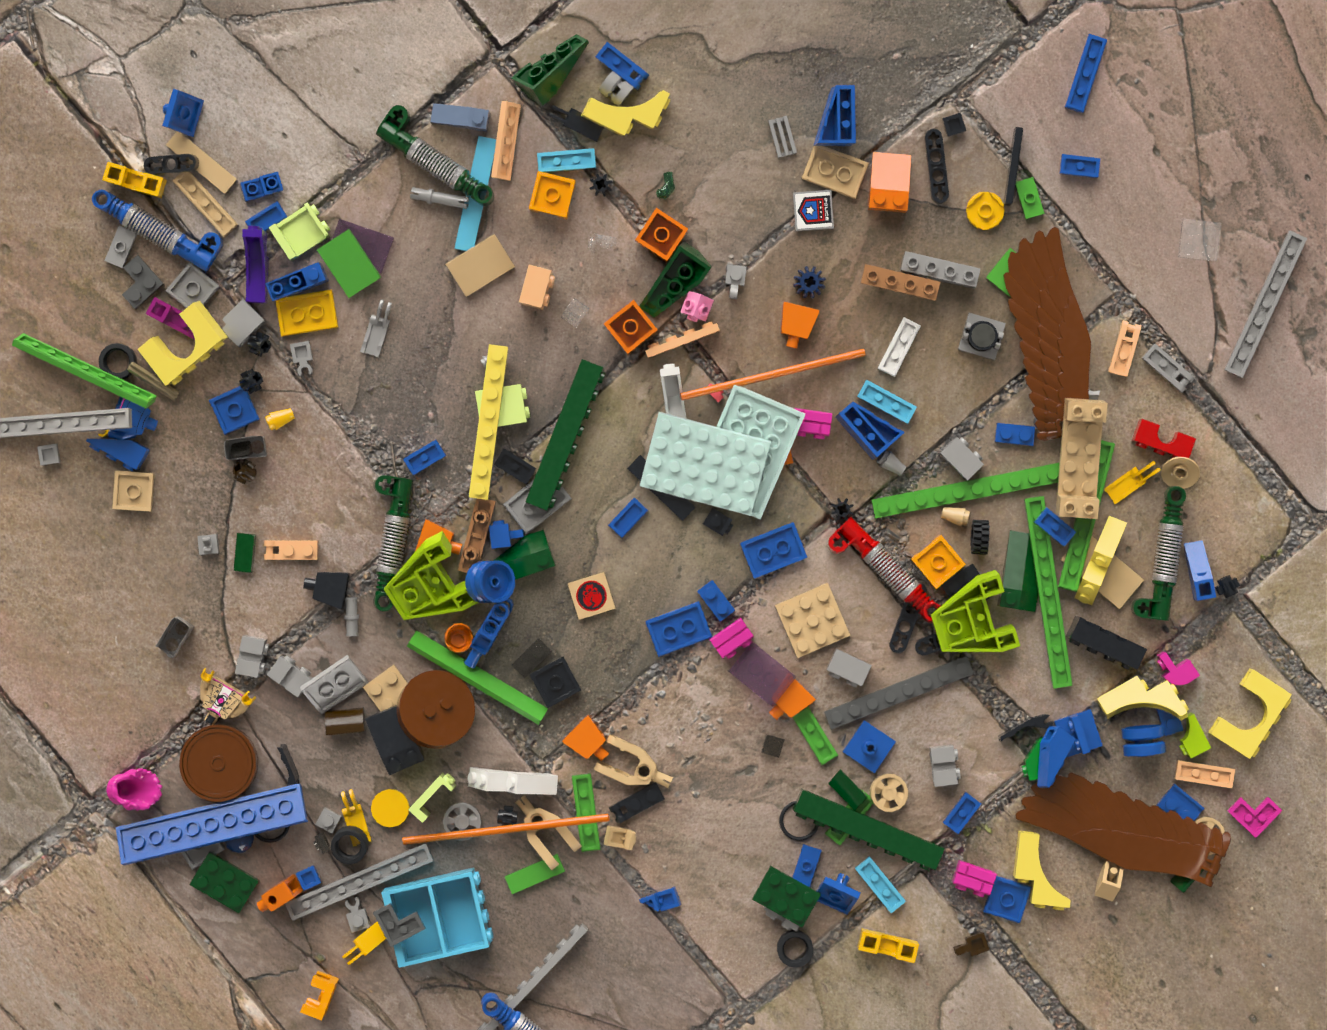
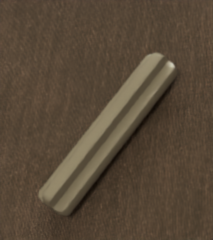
(152, 380)

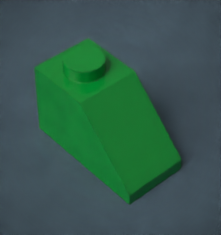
(1031, 761)

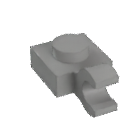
(735, 277)

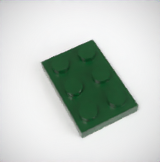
(224, 882)
(786, 896)

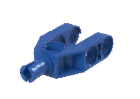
(487, 633)

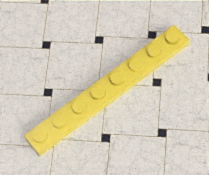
(488, 422)

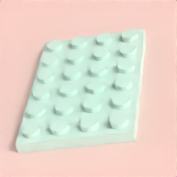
(764, 419)
(705, 463)

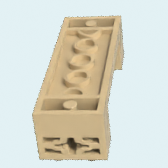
(1080, 458)

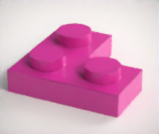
(1254, 820)

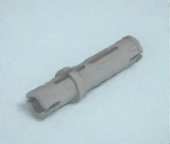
(439, 198)

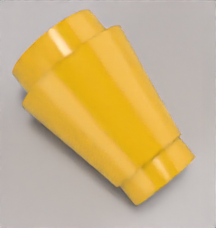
(279, 418)

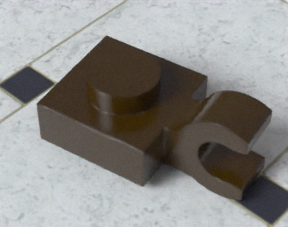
(974, 945)

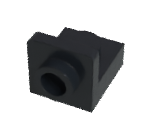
(718, 522)

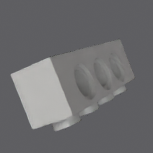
(939, 270)

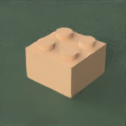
(536, 287)

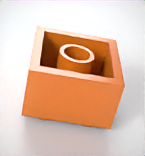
(661, 235)
(630, 327)

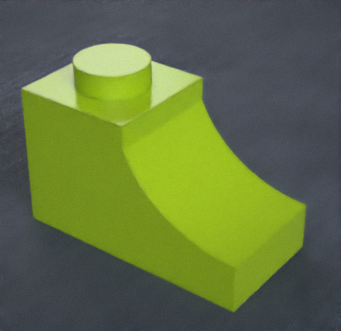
(1194, 740)

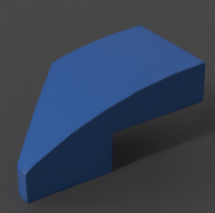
(662, 900)

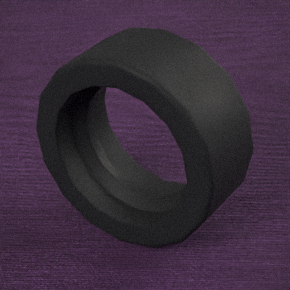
(113, 347)
(341, 856)
(809, 950)

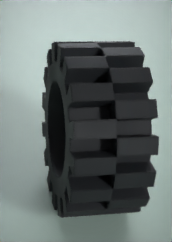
(980, 537)

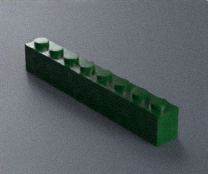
(565, 434)
(868, 829)

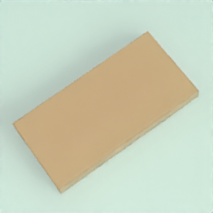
(1119, 579)

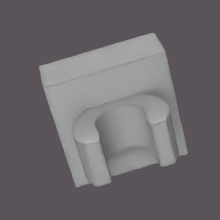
(208, 544)

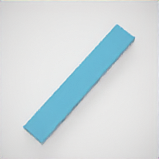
(472, 215)

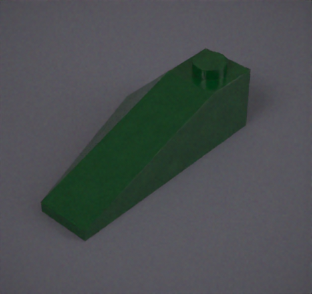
(547, 75)
(681, 274)
(529, 555)
(1019, 574)

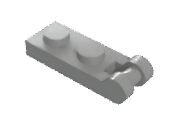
(1167, 367)

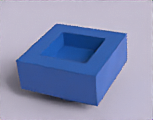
(308, 877)

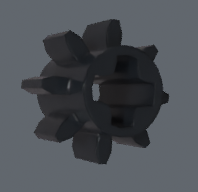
(602, 190)
(259, 344)
(251, 381)
(846, 507)
(1227, 586)
(507, 816)

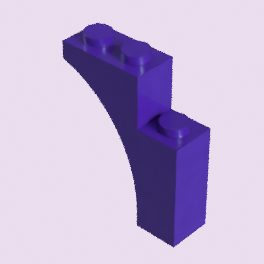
(256, 264)

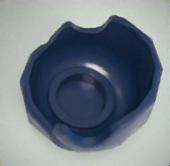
(240, 844)

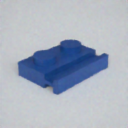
(1180, 802)

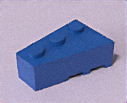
(867, 429)

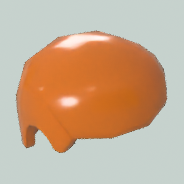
(458, 638)

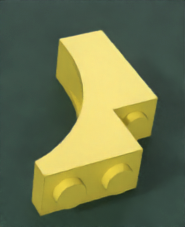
(619, 118)
(1100, 560)
(1134, 695)
(1028, 868)

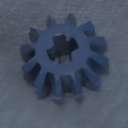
(805, 277)

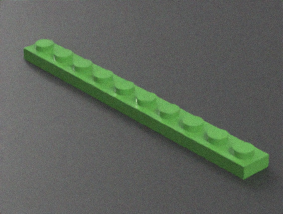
(965, 490)
(1048, 596)

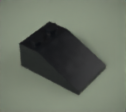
(392, 743)

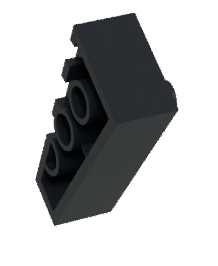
(1105, 642)

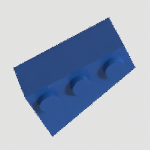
(838, 118)

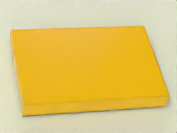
(306, 313)

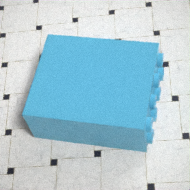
(450, 912)

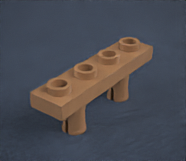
(900, 282)
(476, 533)

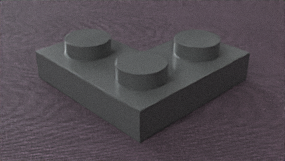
(146, 282)
(395, 929)

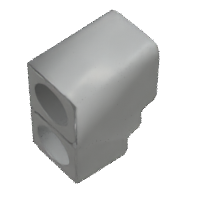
(242, 323)
(227, 447)
(180, 638)

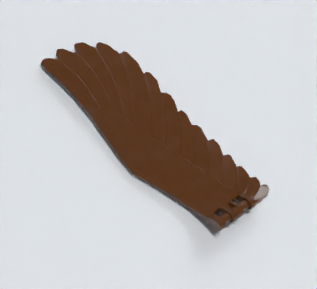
(1050, 329)
(1125, 829)

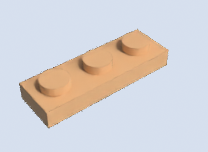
(1204, 774)

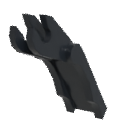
(578, 123)
(1036, 721)
(288, 761)

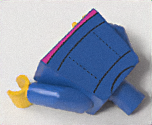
(140, 420)

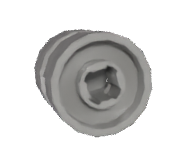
(610, 85)

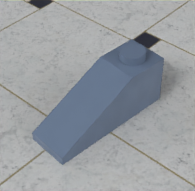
(460, 117)

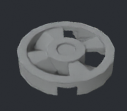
(462, 820)

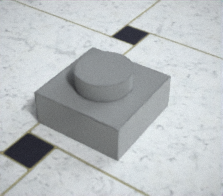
(48, 454)
(328, 820)

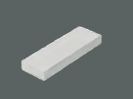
(899, 347)

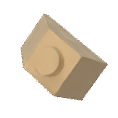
(1109, 881)

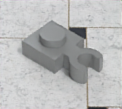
(302, 354)
(357, 917)

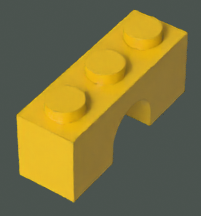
(134, 180)
(887, 944)

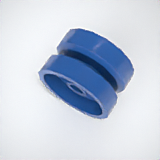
(490, 581)
(1143, 740)

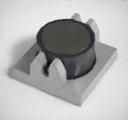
(981, 336)

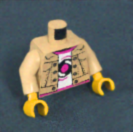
(222, 698)

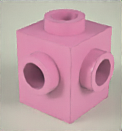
(696, 306)

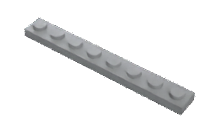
(1265, 304)
(66, 423)
(359, 881)
(538, 973)

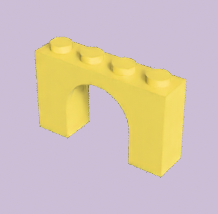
(207, 337)
(1273, 700)

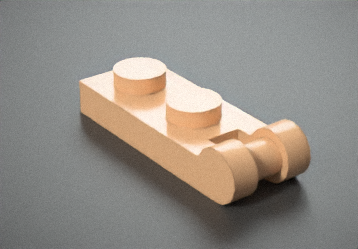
(1124, 349)
(291, 550)

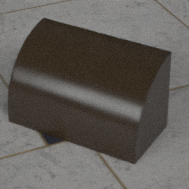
(345, 721)

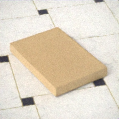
(835, 171)
(480, 265)

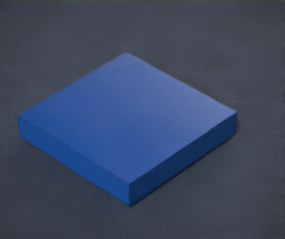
(234, 410)
(1007, 899)

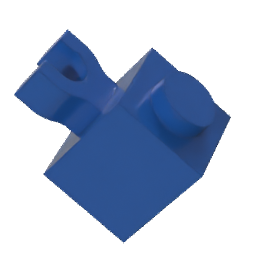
(501, 535)

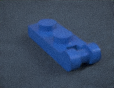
(621, 65)

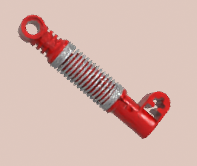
(873, 553)

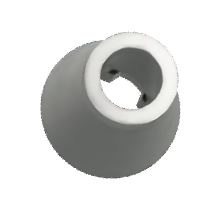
(890, 462)

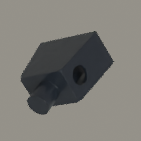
(329, 588)

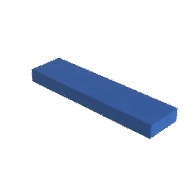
(1085, 73)

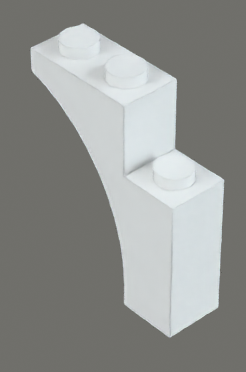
(671, 390)
(513, 781)

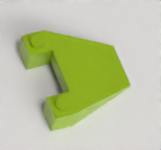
(423, 584)
(966, 623)

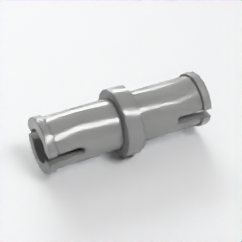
(351, 616)

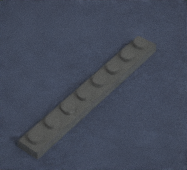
(898, 692)

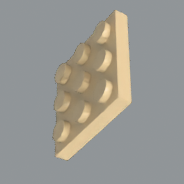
(812, 620)

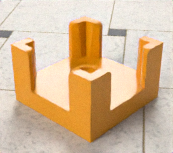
(552, 194)
(938, 561)
(327, 984)

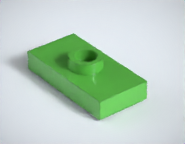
(1029, 198)

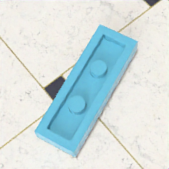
(566, 160)
(886, 401)
(880, 884)

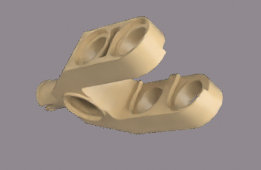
(637, 778)
(531, 813)

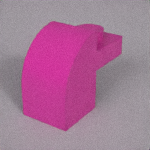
(1180, 674)

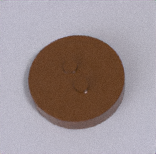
(435, 709)
(218, 763)

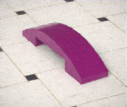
(169, 315)

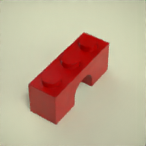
(1147, 436)

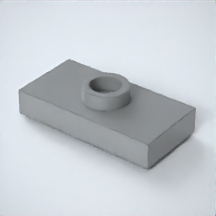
(121, 246)

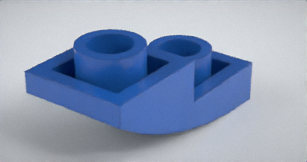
(261, 186)

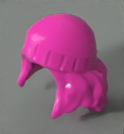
(134, 789)

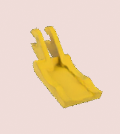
(1129, 482)
(354, 816)
(366, 941)

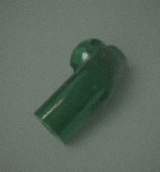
(669, 186)

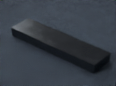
(1013, 166)
(680, 506)

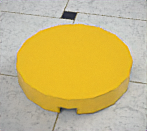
(985, 210)
(390, 808)

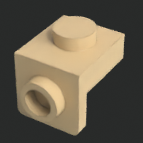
(620, 837)

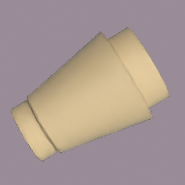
(958, 516)

